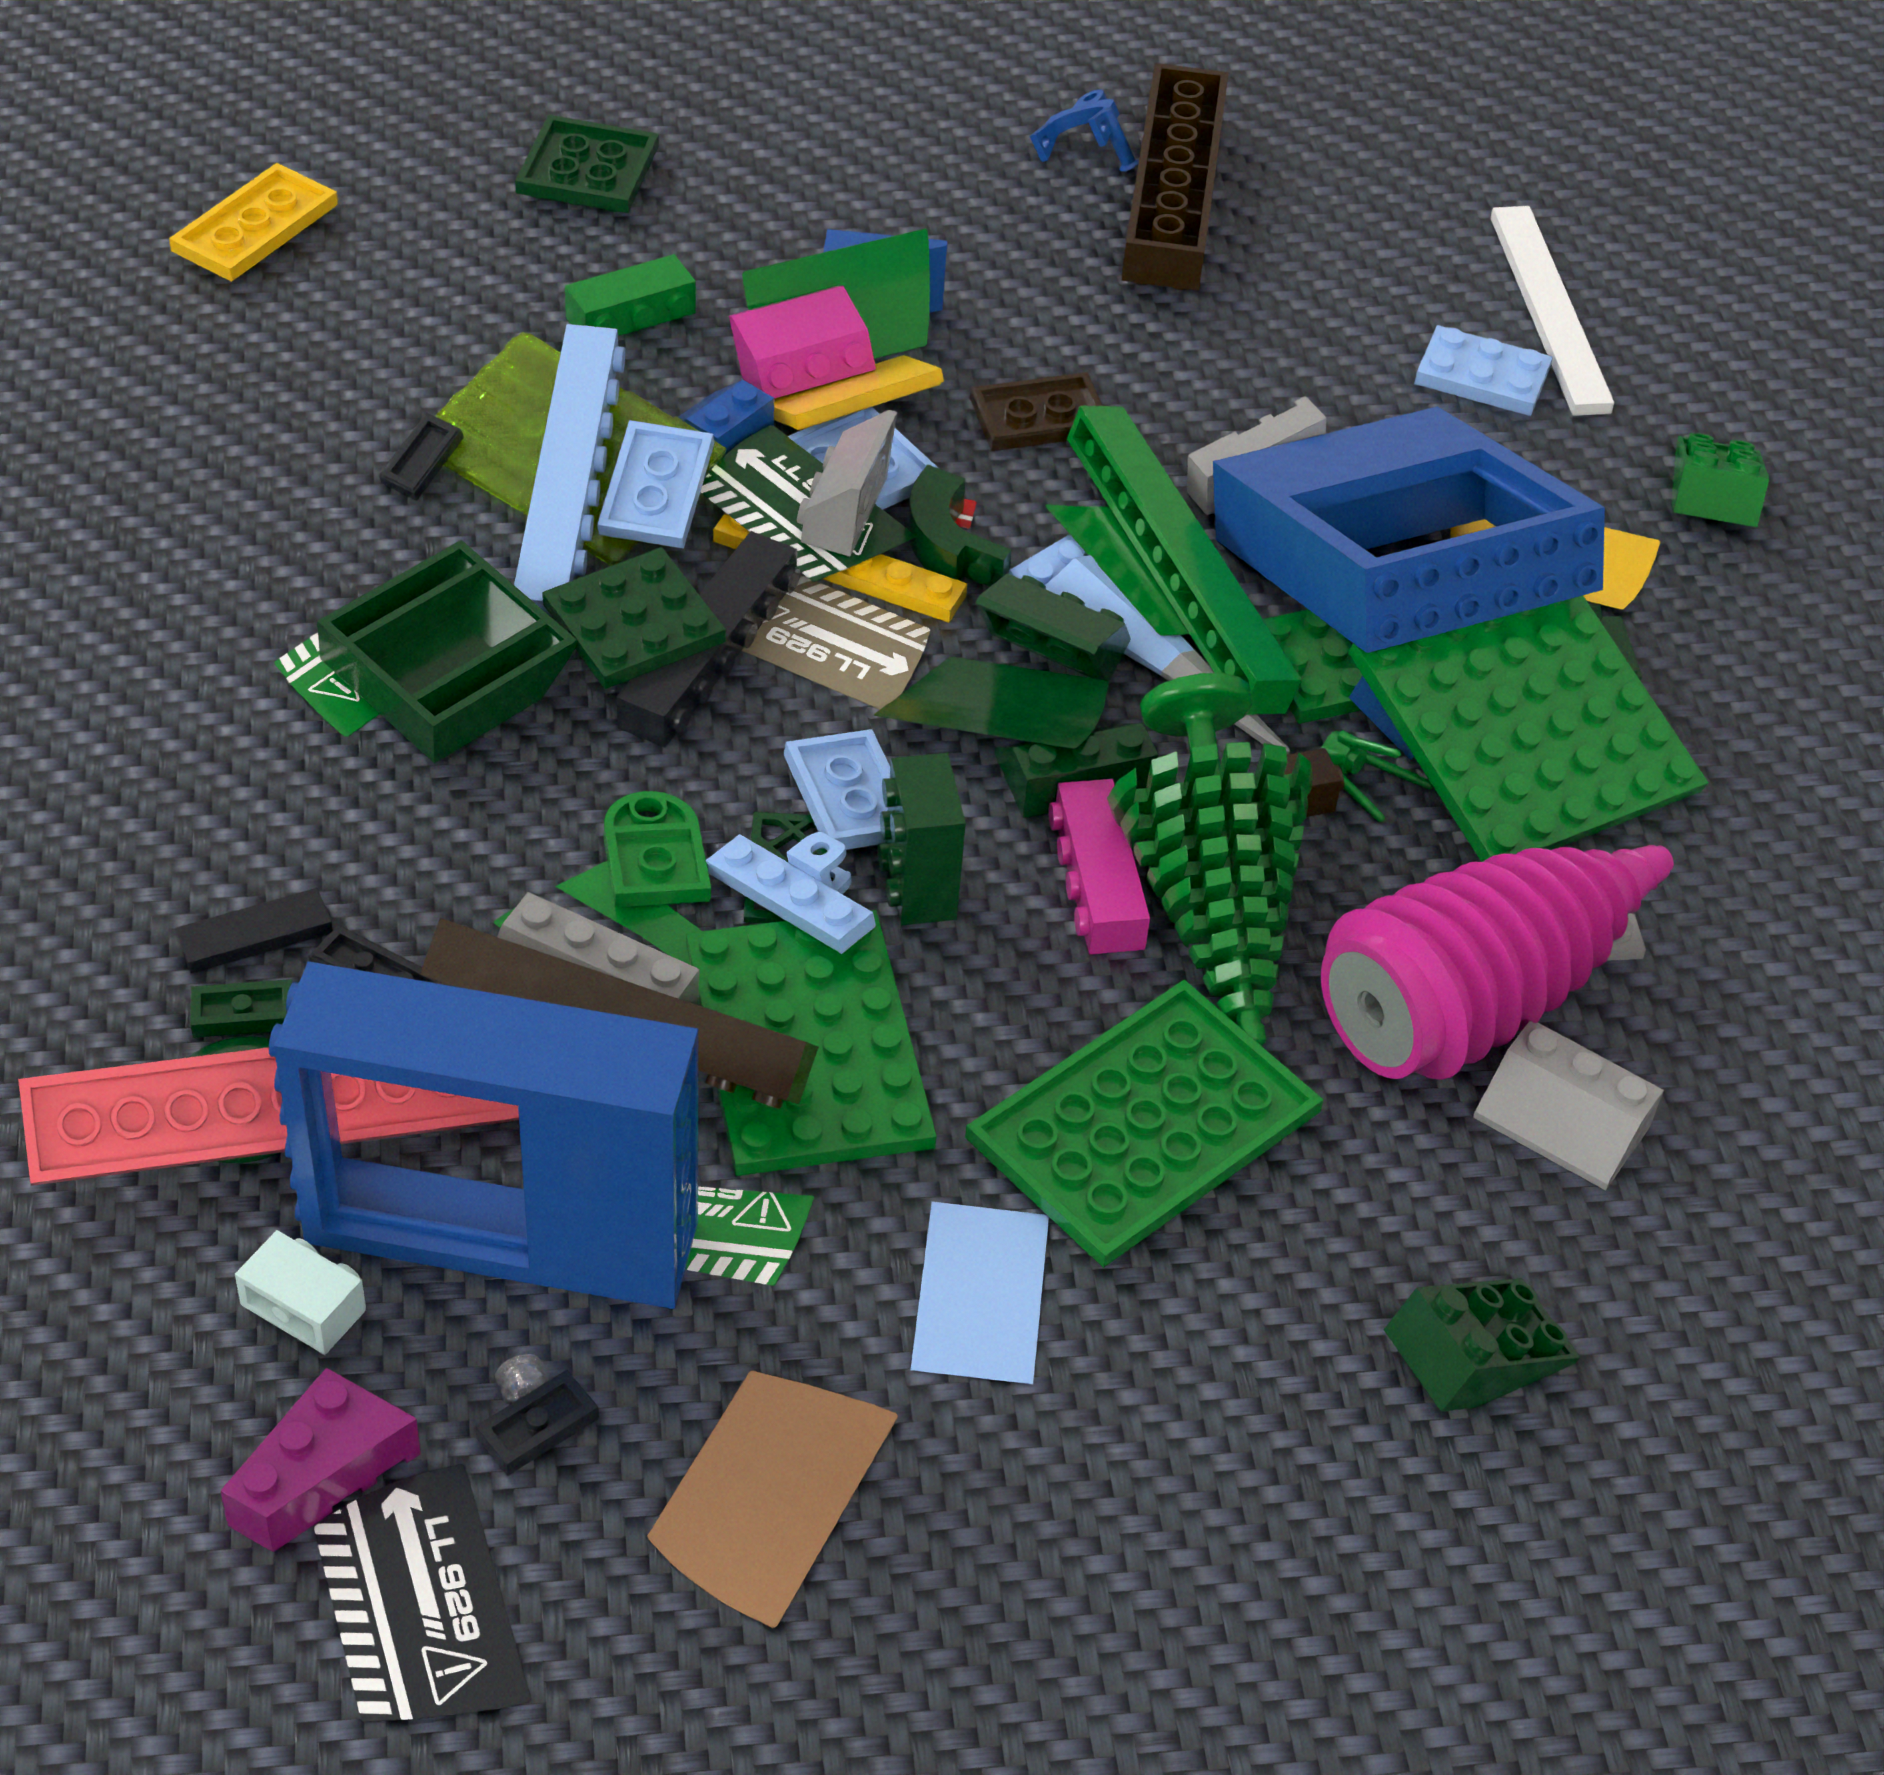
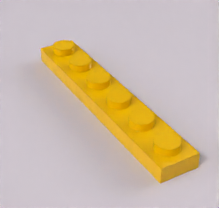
(880, 578)

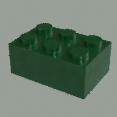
(922, 839)

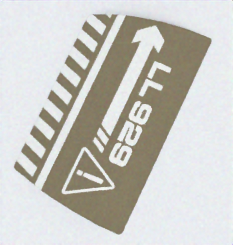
(841, 643)

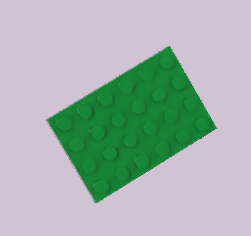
(865, 1078)
(1143, 1121)

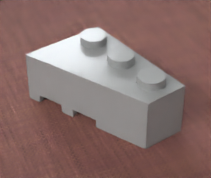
(1292, 425)

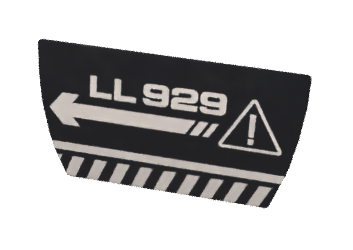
(420, 1601)

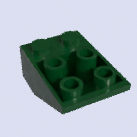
(1478, 1340)

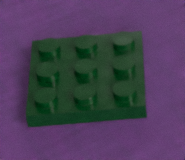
(587, 163)
(634, 617)

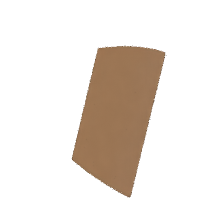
(768, 1491)

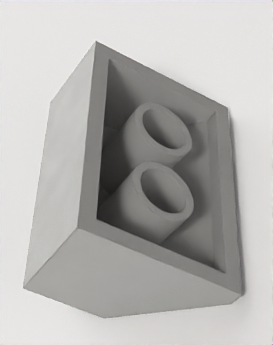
(848, 486)
(1569, 1104)

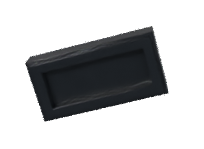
(421, 456)

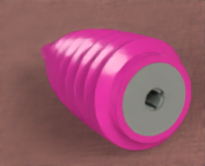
(1477, 953)

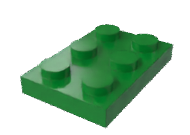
(1322, 663)

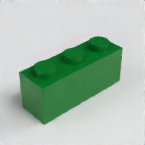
(633, 296)

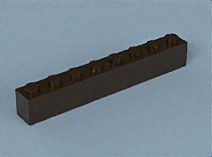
(727, 1047)

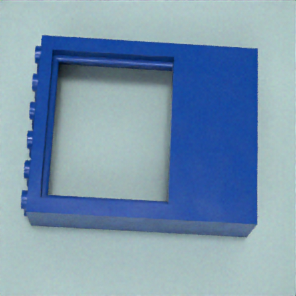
(1320, 501)
(600, 1124)

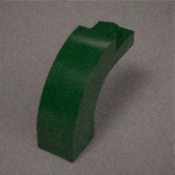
(940, 542)

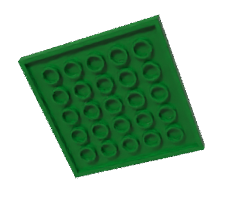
(1531, 727)

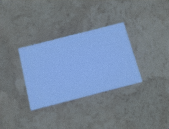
(981, 1293)

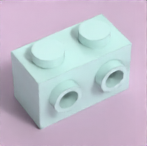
(301, 1291)

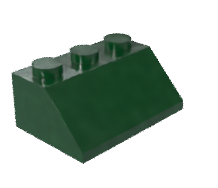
(1054, 625)
(1106, 754)

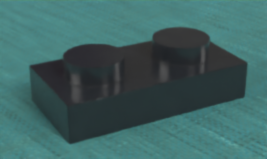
(537, 1422)

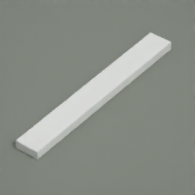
(1552, 311)

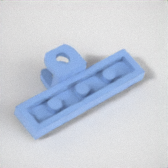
(797, 889)

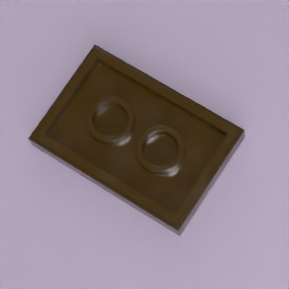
(1031, 409)

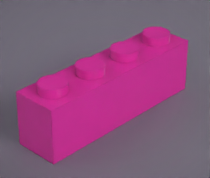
(1100, 869)

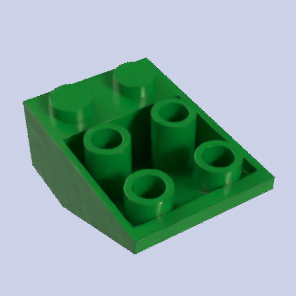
(1719, 480)

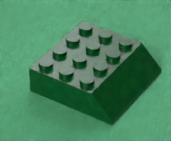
(445, 650)

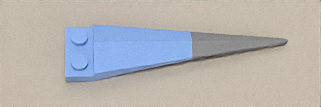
(1071, 570)

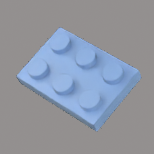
(1483, 370)
(656, 484)
(842, 784)

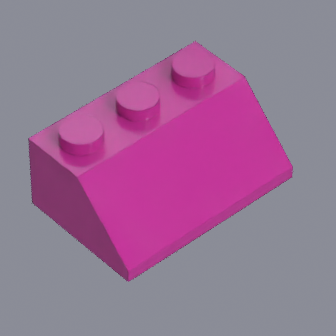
(802, 342)

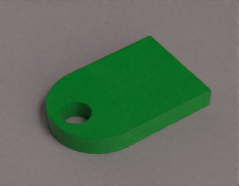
(656, 856)

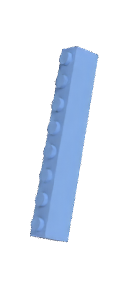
(570, 461)

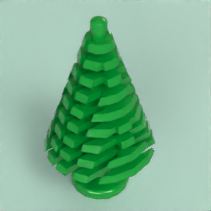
(1219, 840)

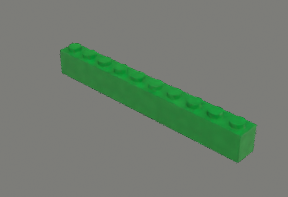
(1182, 557)

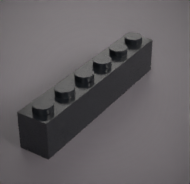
(741, 598)

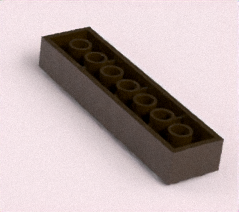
(1175, 178)

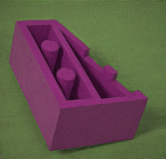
(316, 1457)

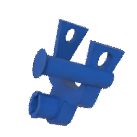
(1102, 118)

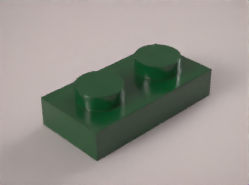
(238, 1007)

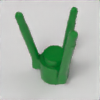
(1351, 754)

